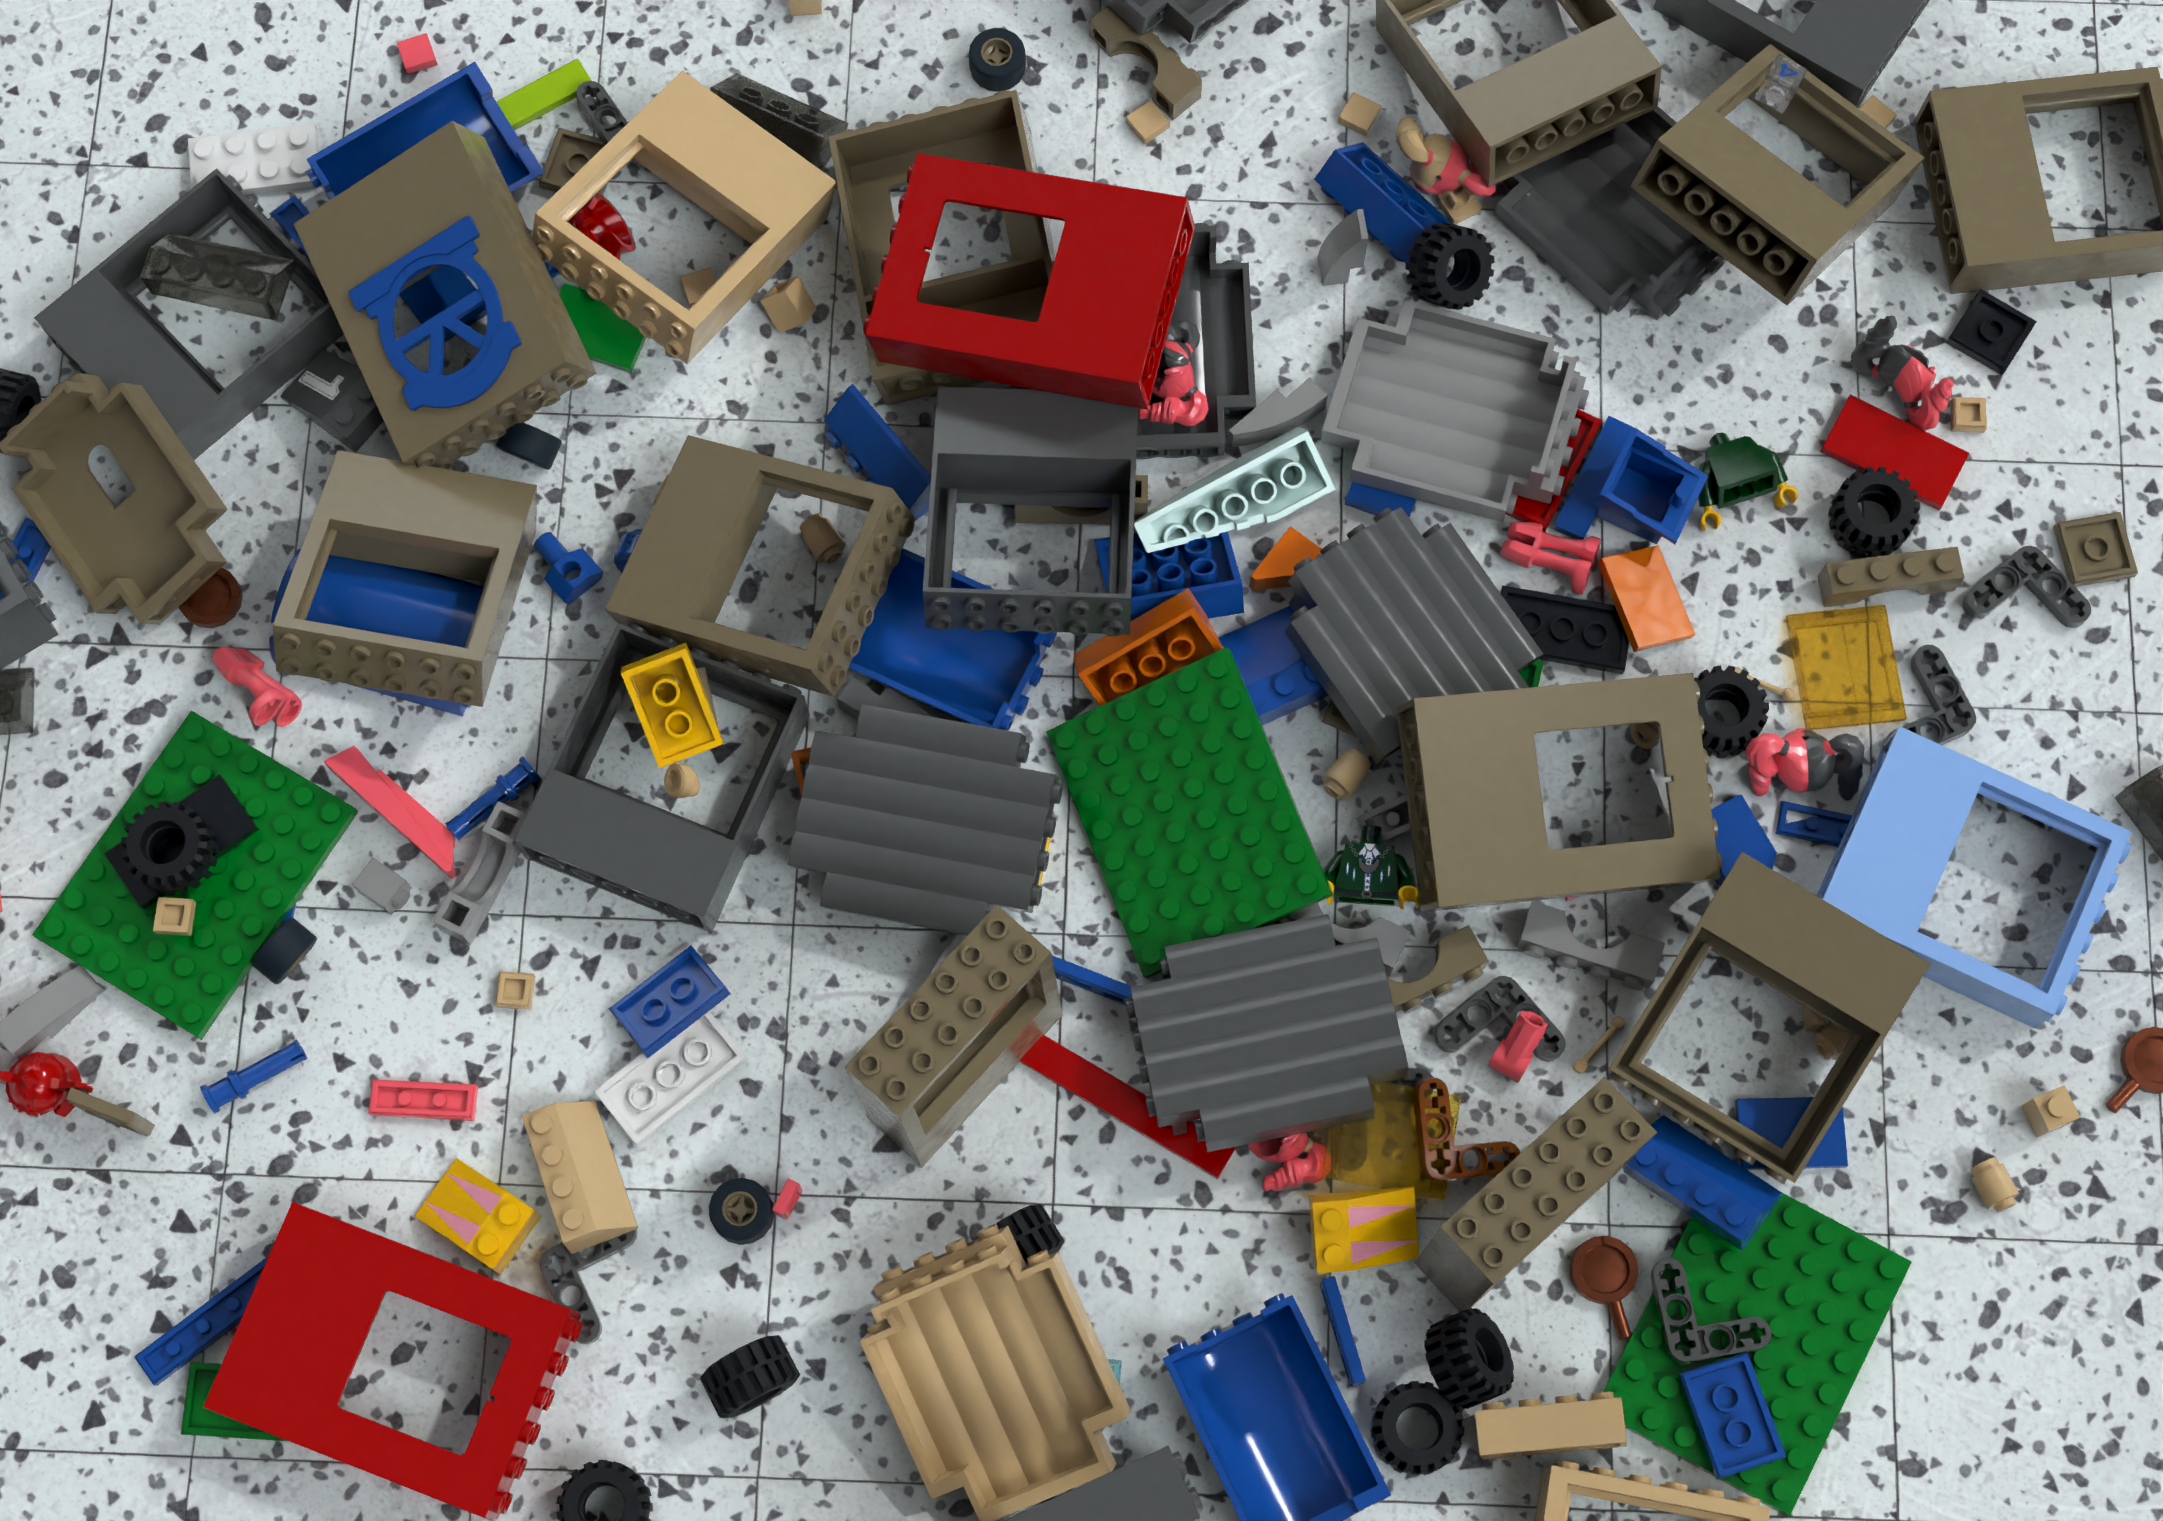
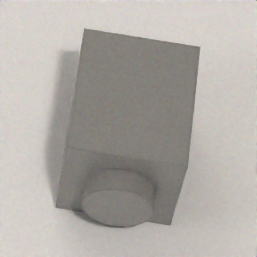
(382, 886)

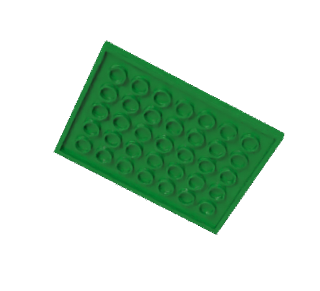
(1188, 810)
(235, 908)
(1824, 1303)

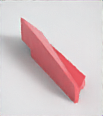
(396, 807)

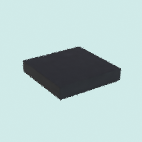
(1991, 332)

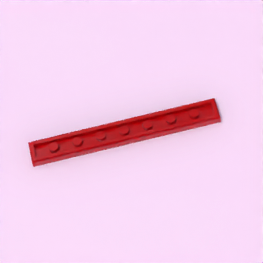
(1119, 1102)

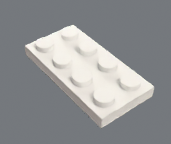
(258, 158)
(660, 1087)

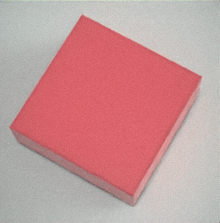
(417, 53)
(787, 1199)

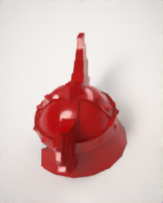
(604, 226)
(42, 1084)

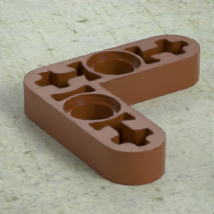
(1451, 1154)

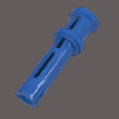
(506, 788)
(239, 1082)

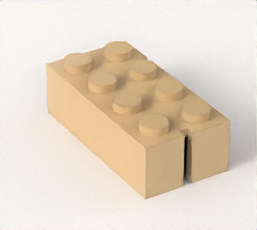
(1550, 1428)

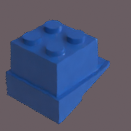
(1650, 490)

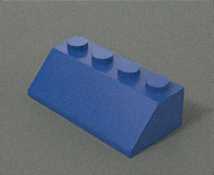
(1390, 204)
(877, 450)
(1703, 1183)

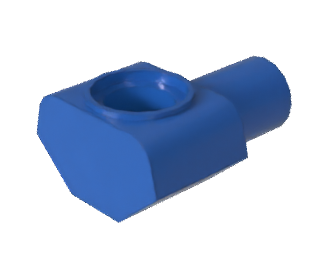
(564, 562)

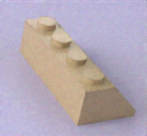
(579, 1173)

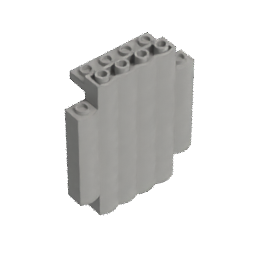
(1455, 410)

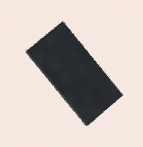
(1571, 629)
(217, 807)

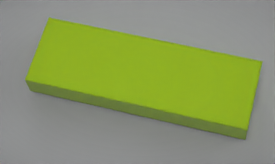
(543, 94)

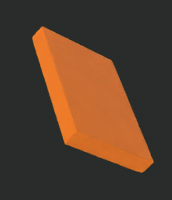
(1646, 598)

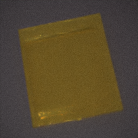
(1846, 667)
(1385, 1148)

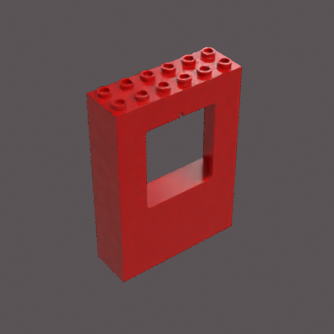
(1103, 300)
(310, 1329)

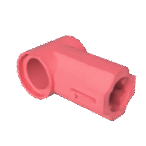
(1515, 1051)

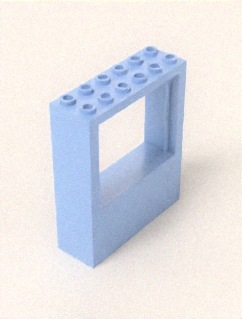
(1904, 841)

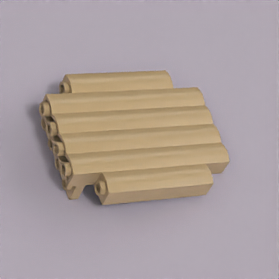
(994, 1373)

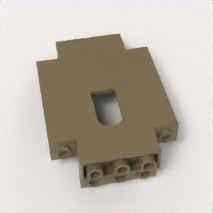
(156, 541)

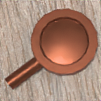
(214, 601)
(2141, 1065)
(1605, 1273)

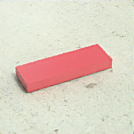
(423, 1100)

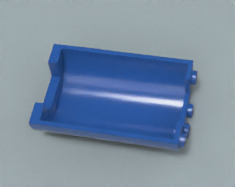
(458, 98)
(392, 603)
(956, 671)
(1275, 1419)

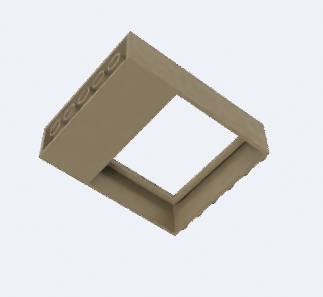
(1540, 101)
(1988, 170)
(1754, 203)
(418, 522)
(702, 537)
(1806, 954)
(957, 1036)
(1534, 1195)

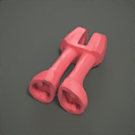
(1525, 551)
(271, 697)

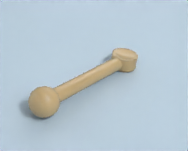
(1787, 693)
(1581, 1065)

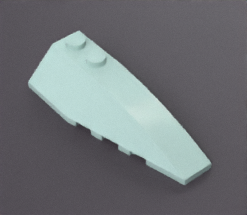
(1240, 494)

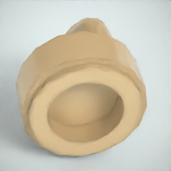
(1647, 730)
(681, 781)

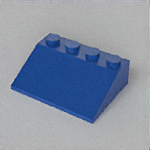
(1201, 565)
(1273, 667)

